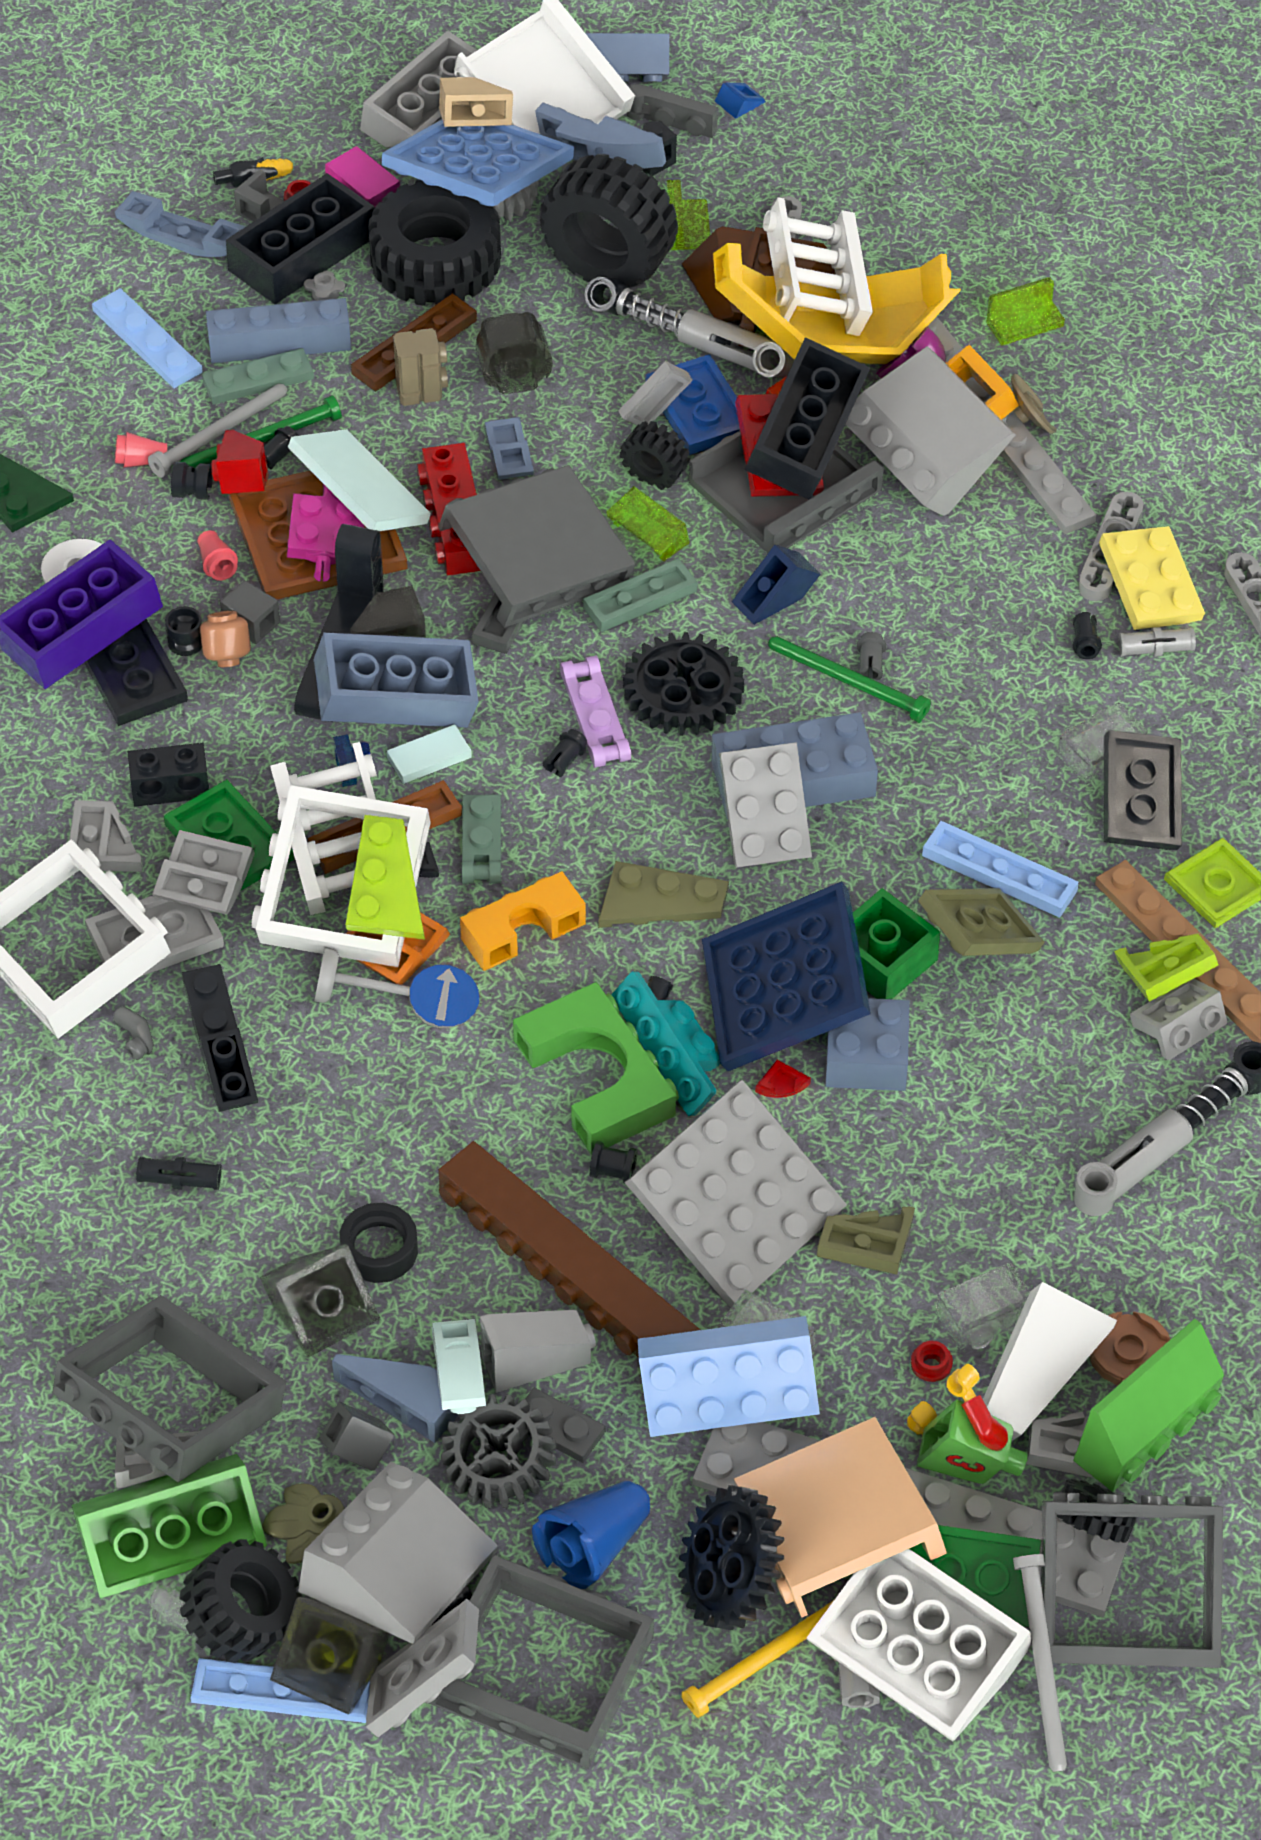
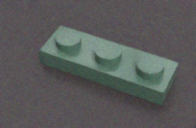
(257, 376)
(640, 595)

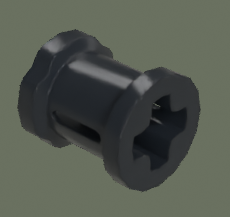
(612, 1162)

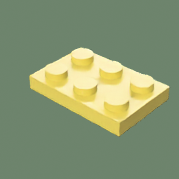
(1151, 577)

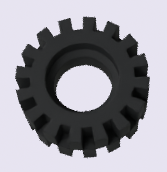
(654, 455)
(1105, 1527)

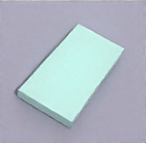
(359, 480)

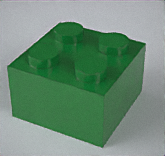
(893, 944)

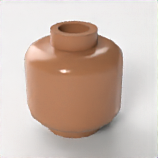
(225, 638)

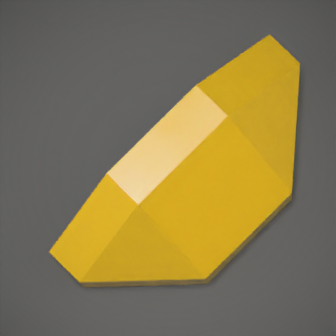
(900, 301)

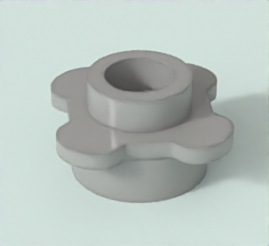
(324, 286)

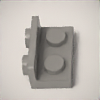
(1181, 1017)

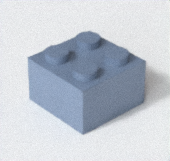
(871, 1049)

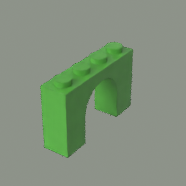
(593, 1022)

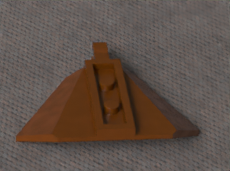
(754, 254)

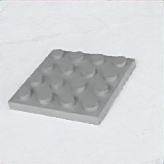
(735, 1193)

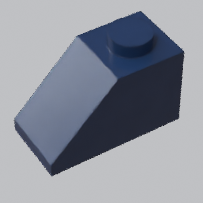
(775, 584)

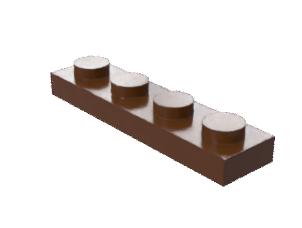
(446, 317)

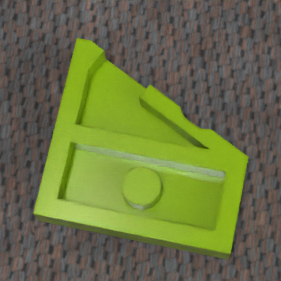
(1167, 964)

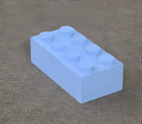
(728, 1376)

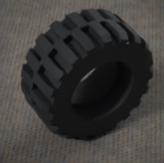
(624, 198)
(433, 271)

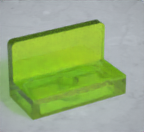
(691, 218)
(1023, 312)

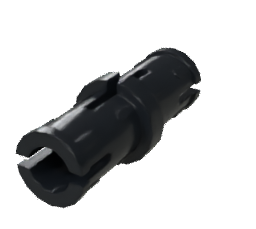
(206, 1174)

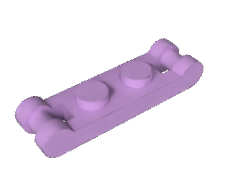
(595, 711)

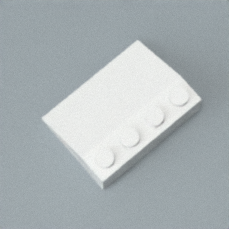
(922, 1640)

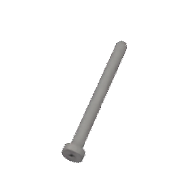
(161, 462)
(1046, 1684)

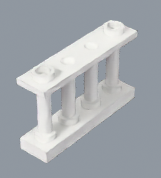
(844, 257)
(309, 853)

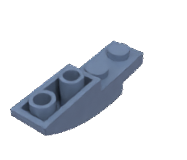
(608, 137)

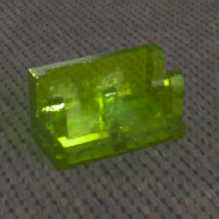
(649, 523)

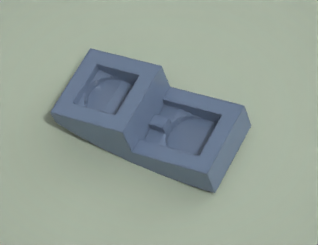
(508, 448)

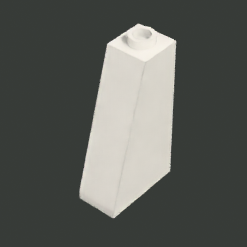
(1042, 1354)

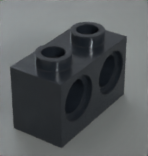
(167, 774)

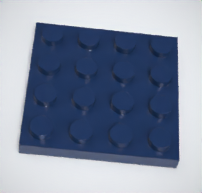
(785, 976)

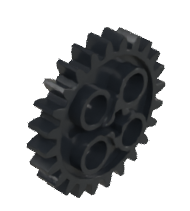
(661, 678)
(731, 1557)

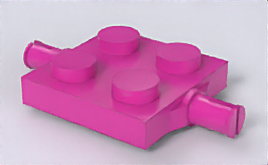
(315, 529)

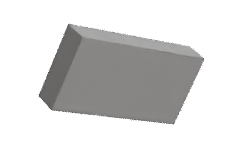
(655, 394)

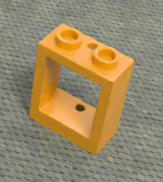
(971, 364)

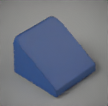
(738, 98)

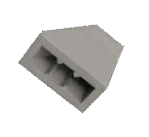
(533, 1345)

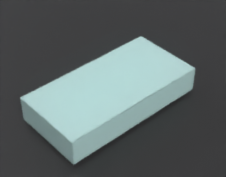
(429, 754)

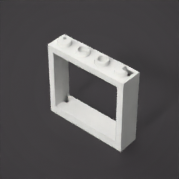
(315, 940)
(109, 977)

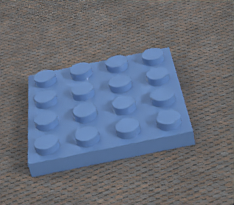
(478, 160)

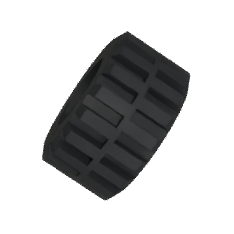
(219, 1618)

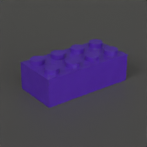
(78, 613)

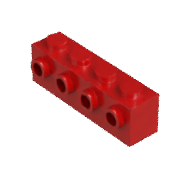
(447, 477)

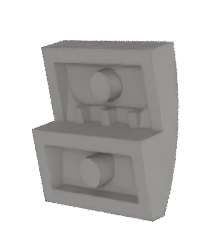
(204, 872)

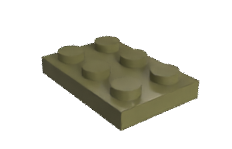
(980, 921)

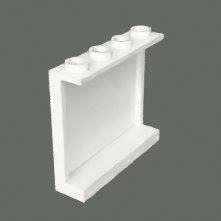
(549, 63)

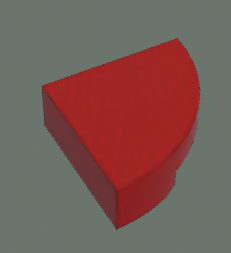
(782, 1081)

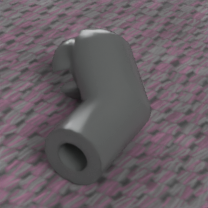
(139, 1030)

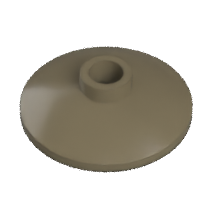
(1029, 405)

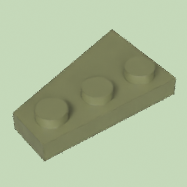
(654, 894)

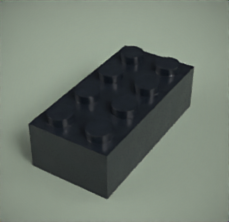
(299, 238)
(807, 418)

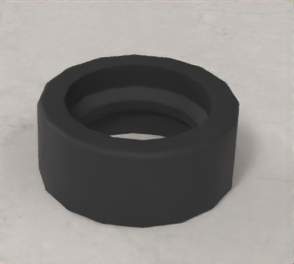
(386, 1215)

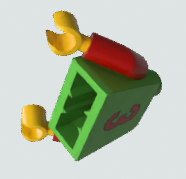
(965, 1436)

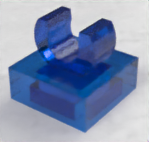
(345, 754)

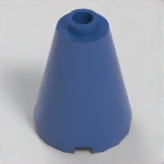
(590, 1531)

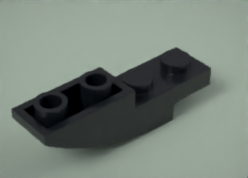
(219, 1038)

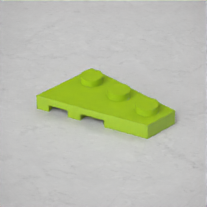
(383, 882)

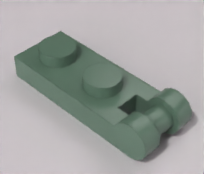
(481, 838)

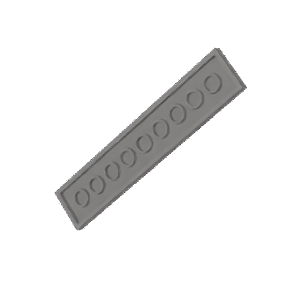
(1084, 1562)

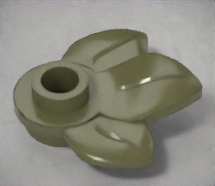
(298, 1518)

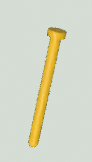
(698, 1699)

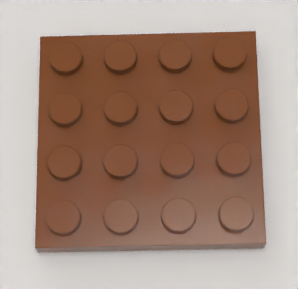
(265, 528)

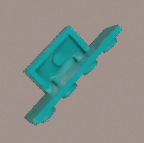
(673, 1037)

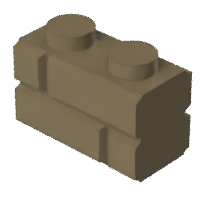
(419, 366)

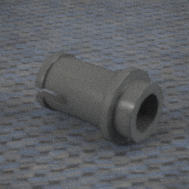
(871, 648)

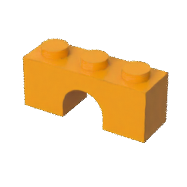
(547, 903)

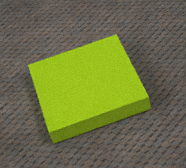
(1217, 882)

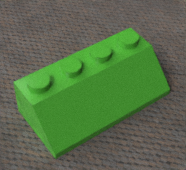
(1151, 1408)
(166, 1525)

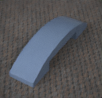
(147, 217)

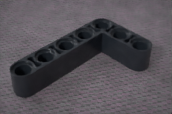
(358, 581)

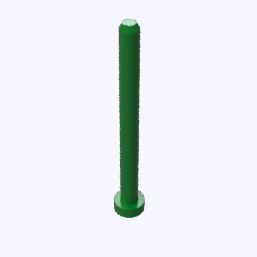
(329, 409)
(917, 707)

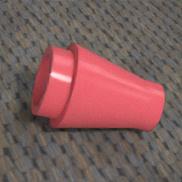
(135, 449)
(217, 557)

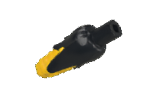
(242, 170)

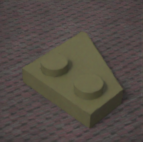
(867, 1239)

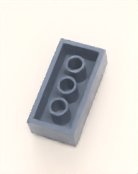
(395, 680)
(831, 752)

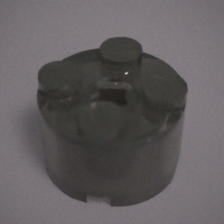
(513, 352)

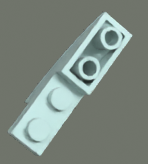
(458, 1365)

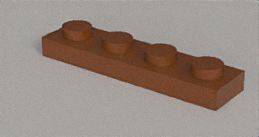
(436, 798)

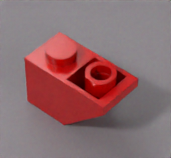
(240, 464)

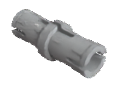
(1180, 641)

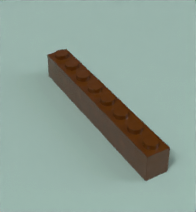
(557, 1250)

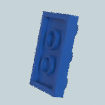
(705, 408)

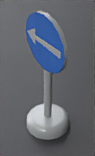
(438, 995)

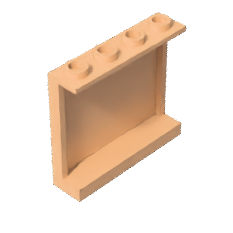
(842, 1509)

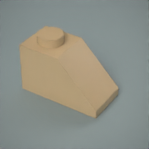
(474, 103)

